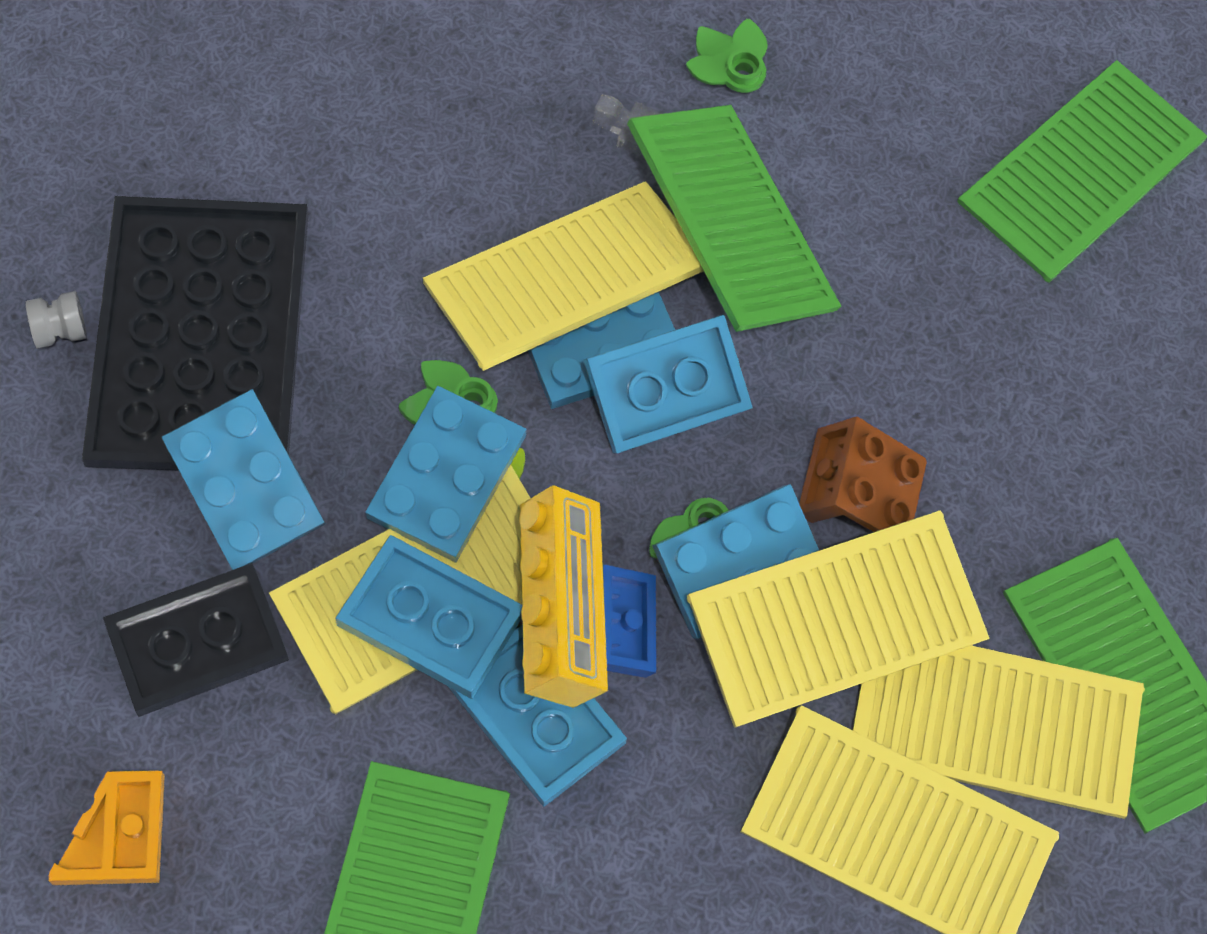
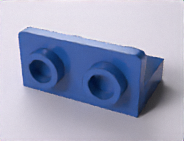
(630, 621)

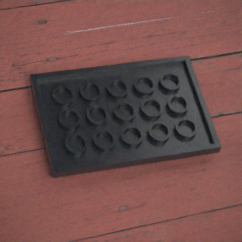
(190, 318)

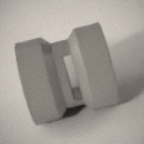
(60, 319)

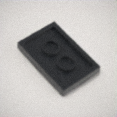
(195, 639)

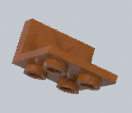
(861, 476)

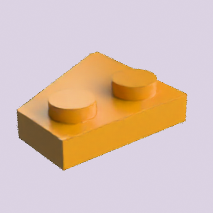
(118, 835)

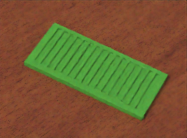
(1082, 170)
(733, 217)
(1107, 622)
(417, 855)

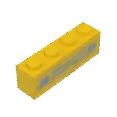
(562, 598)

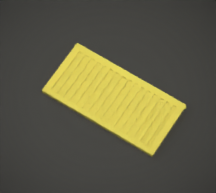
(563, 275)
(837, 618)
(353, 668)
(1011, 726)
(898, 830)

